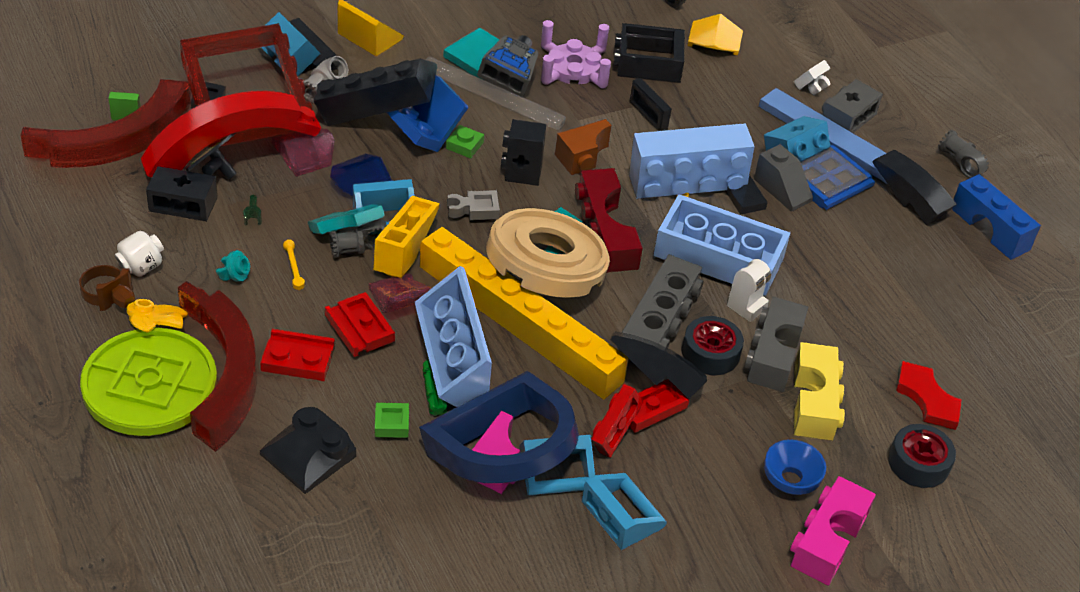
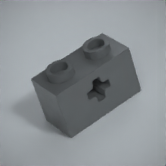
(852, 105)

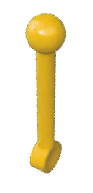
(298, 282)

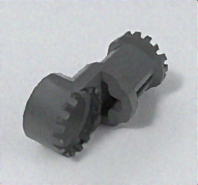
(963, 153)
(355, 240)

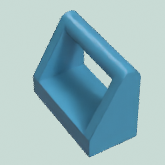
(389, 194)
(583, 447)
(613, 517)

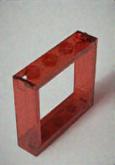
(238, 41)

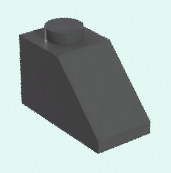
(783, 177)

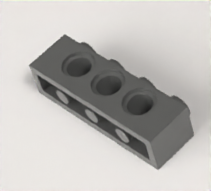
(666, 301)

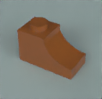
(580, 146)

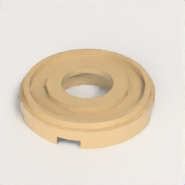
(546, 273)

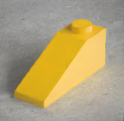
(401, 238)

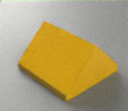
(365, 29)

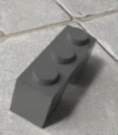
(773, 360)

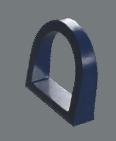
(447, 434)

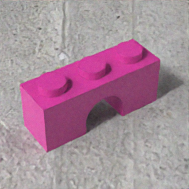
(820, 548)

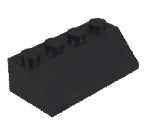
(376, 91)

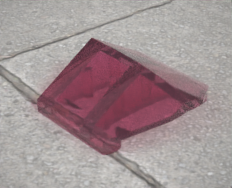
(305, 152)
(397, 292)

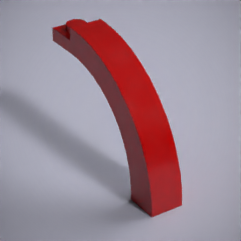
(223, 117)

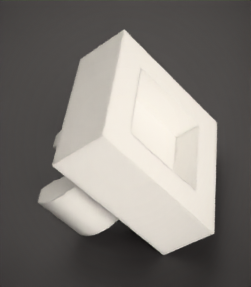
(814, 78)

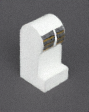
(748, 289)

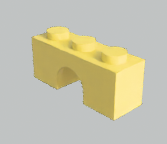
(818, 410)

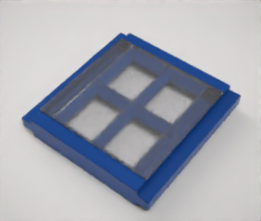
(834, 177)

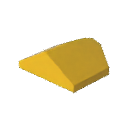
(716, 33)

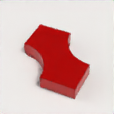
(935, 403)

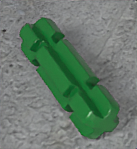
(436, 405)

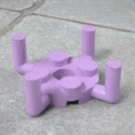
(574, 59)

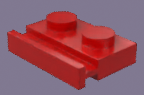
(360, 324)
(297, 355)

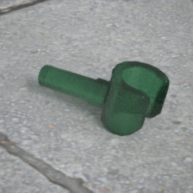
(252, 211)

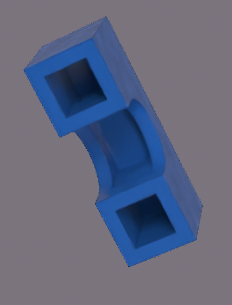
(1012, 227)

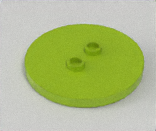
(147, 381)

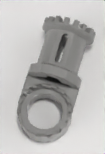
(324, 72)

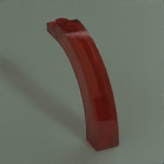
(112, 140)
(233, 396)

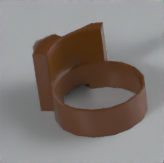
(116, 291)

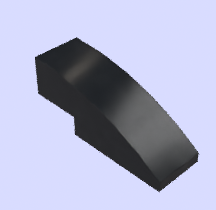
(914, 186)
(660, 362)

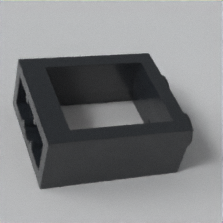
(650, 39)

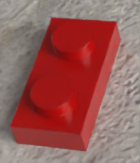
(658, 404)
(617, 420)

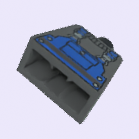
(509, 64)

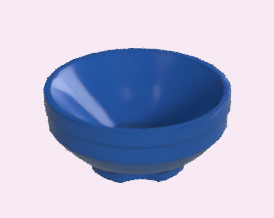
(797, 458)

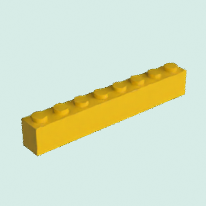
(528, 315)

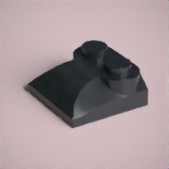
(309, 449)

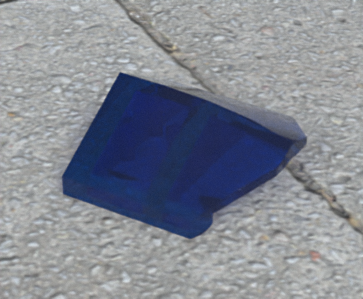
(359, 170)

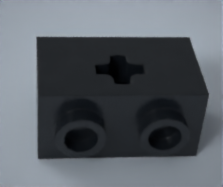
(524, 152)
(182, 193)

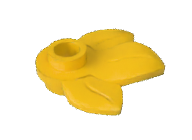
(146, 315)

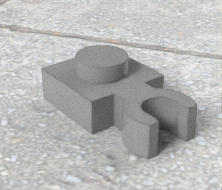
(478, 204)

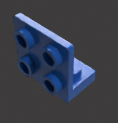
(433, 121)

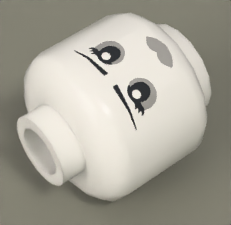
(139, 253)

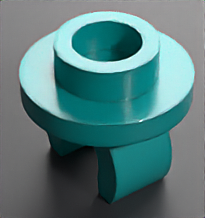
(236, 267)

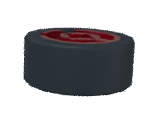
(713, 345)
(922, 455)

